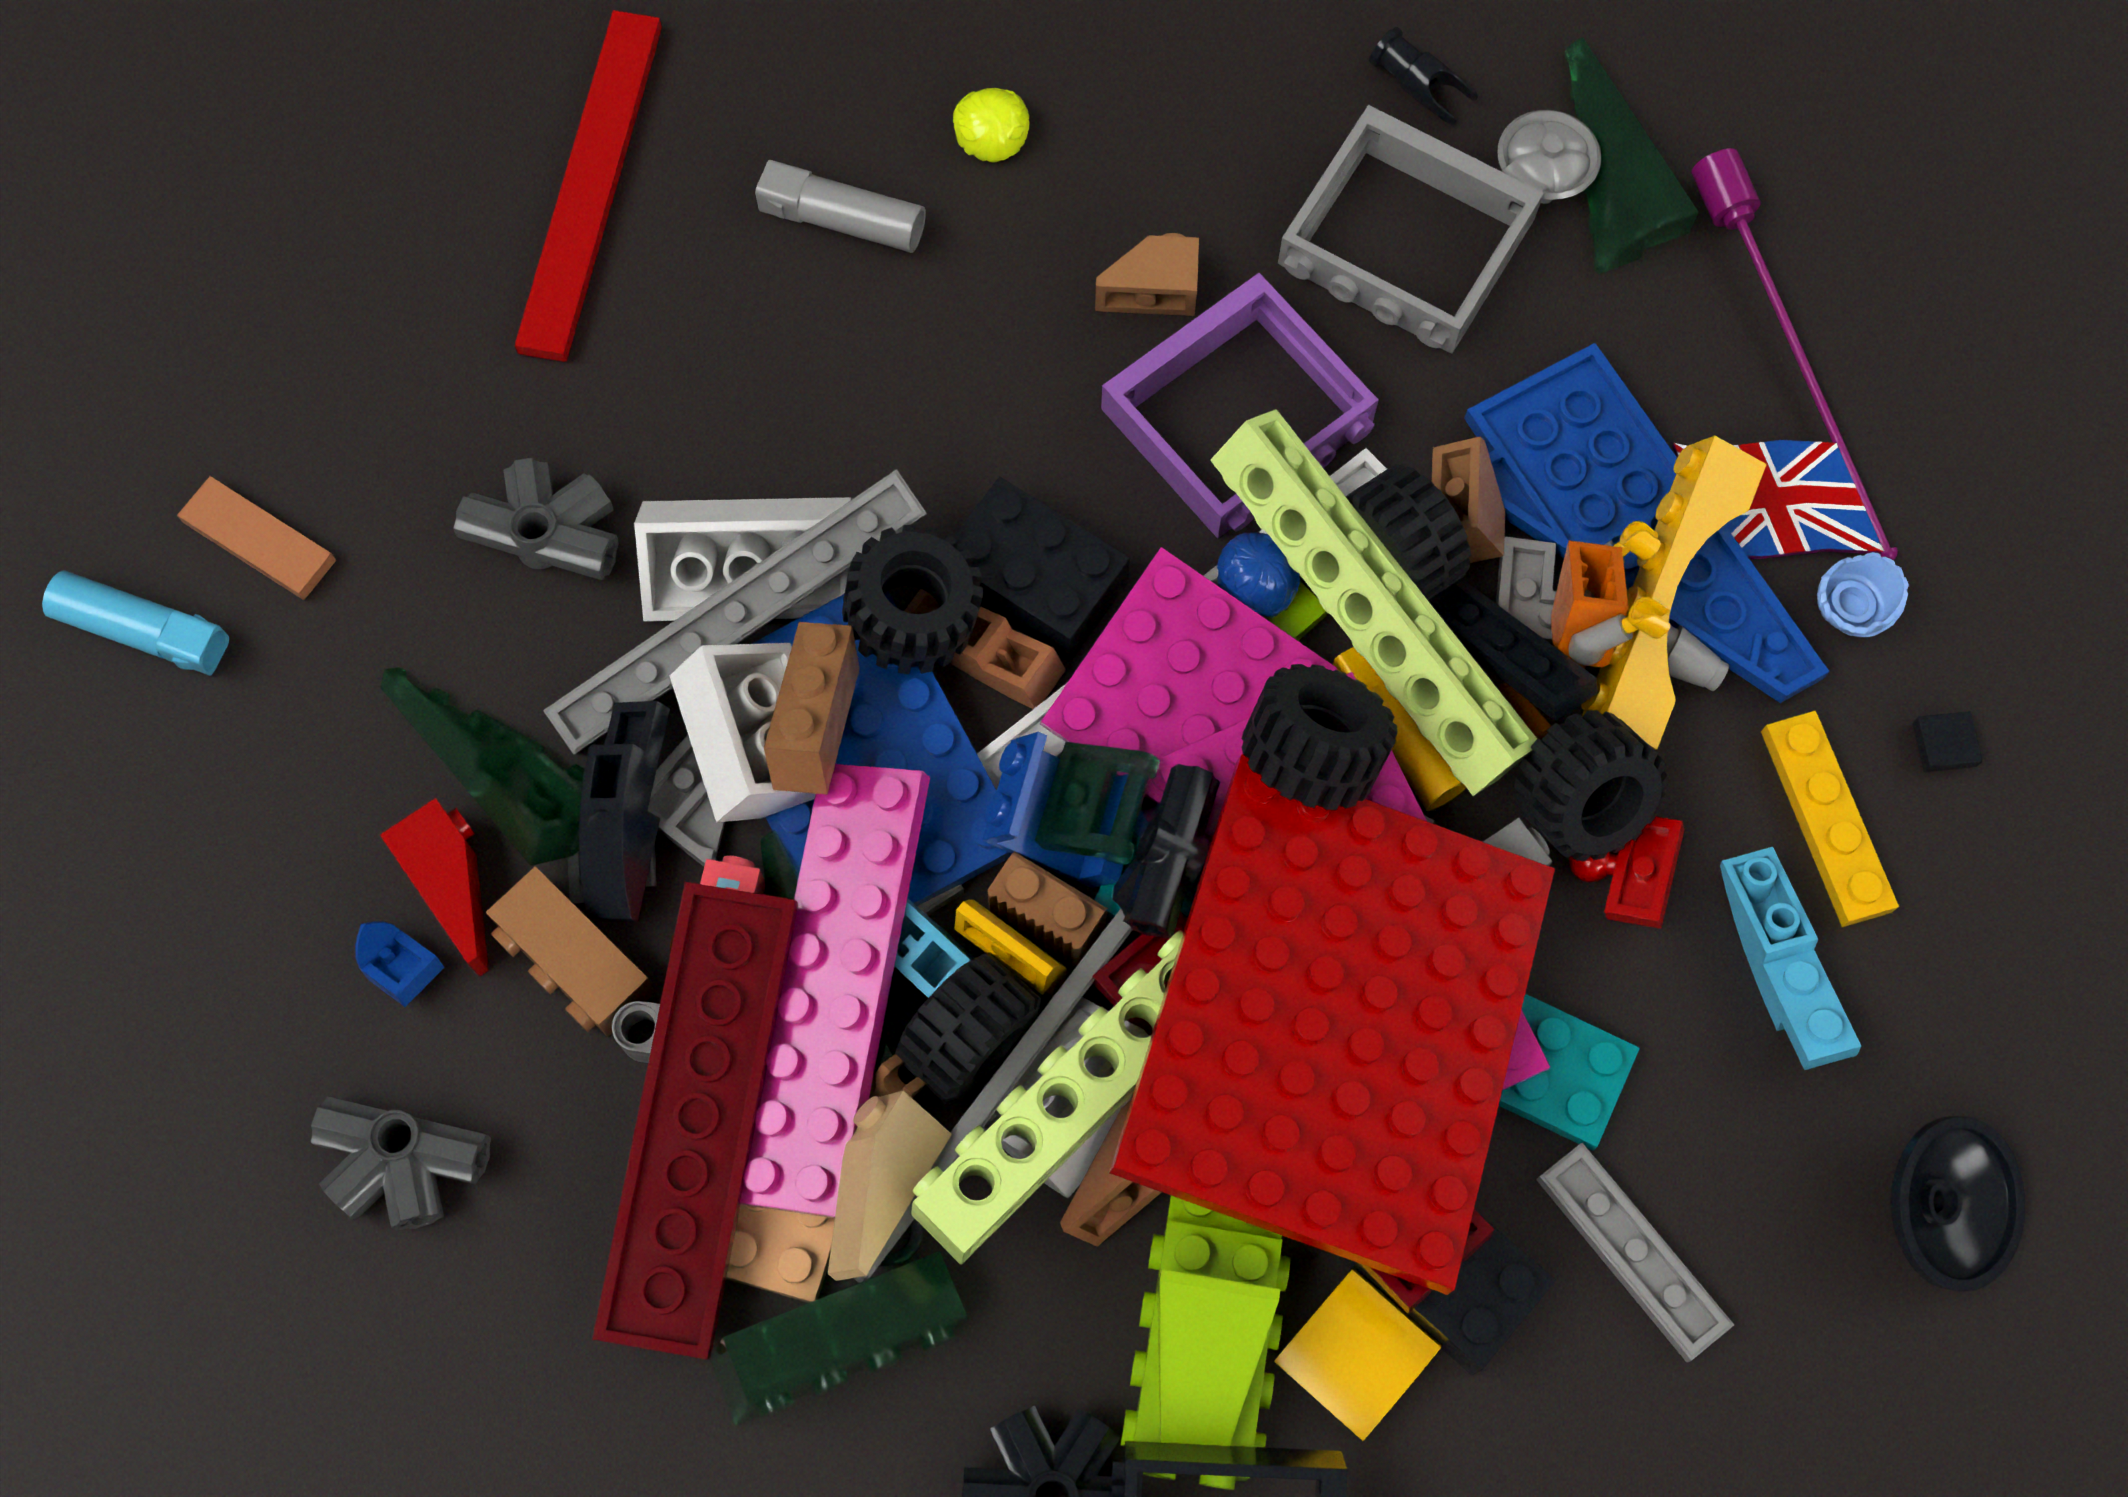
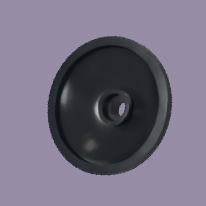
(1958, 1203)

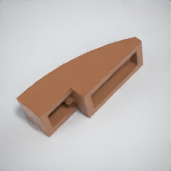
(1002, 657)

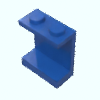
(1019, 805)

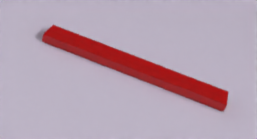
(588, 187)

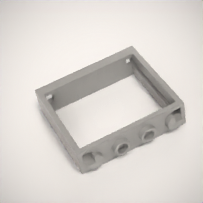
(1438, 167)

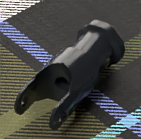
(1417, 71)

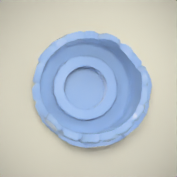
(1863, 594)

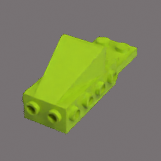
(1207, 1334)

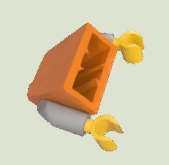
(1593, 598)

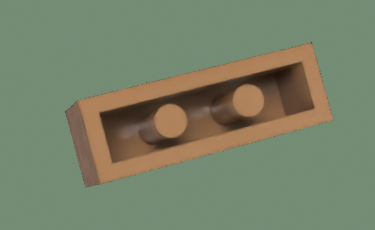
(812, 708)
(567, 951)

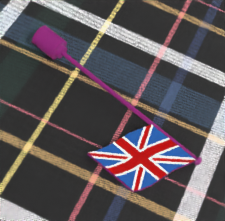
(1809, 489)

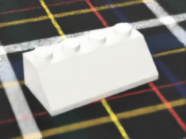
(703, 545)

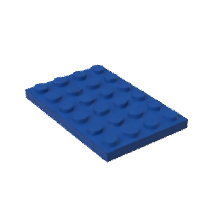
(908, 726)

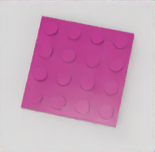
(1172, 667)

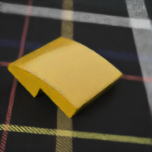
(1009, 947)
(1358, 1354)

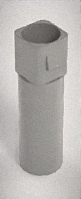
(861, 213)

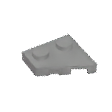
(684, 806)

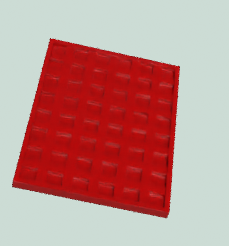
(1338, 1029)

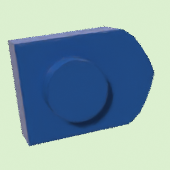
(394, 961)

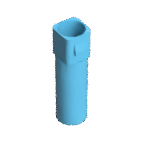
(135, 622)

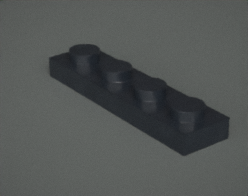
(1514, 651)

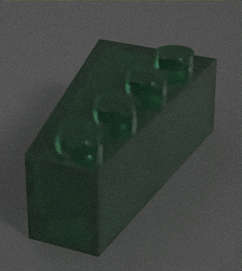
(836, 1337)

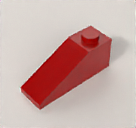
(445, 873)

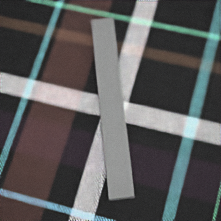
(736, 609)
(1022, 1057)

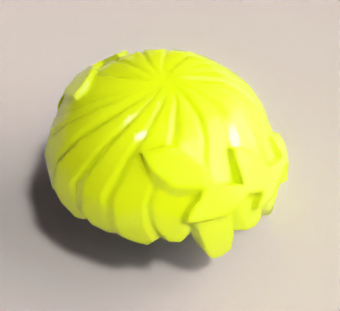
(991, 124)

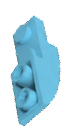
(1784, 961)

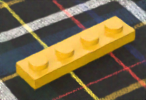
(1829, 819)

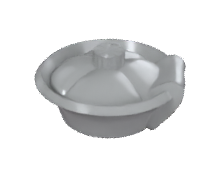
(1550, 153)

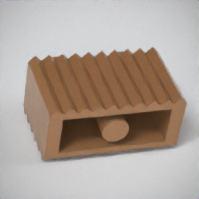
(1046, 908)

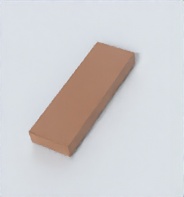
(256, 538)

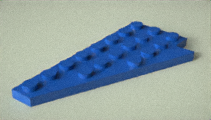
(1585, 464)

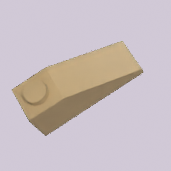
(880, 1167)

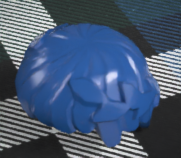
(1257, 574)

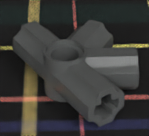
(535, 509)
(403, 1176)

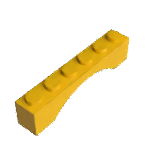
(1709, 489)

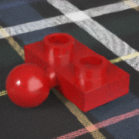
(1639, 872)

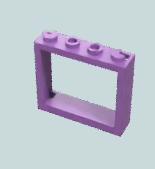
(1195, 341)

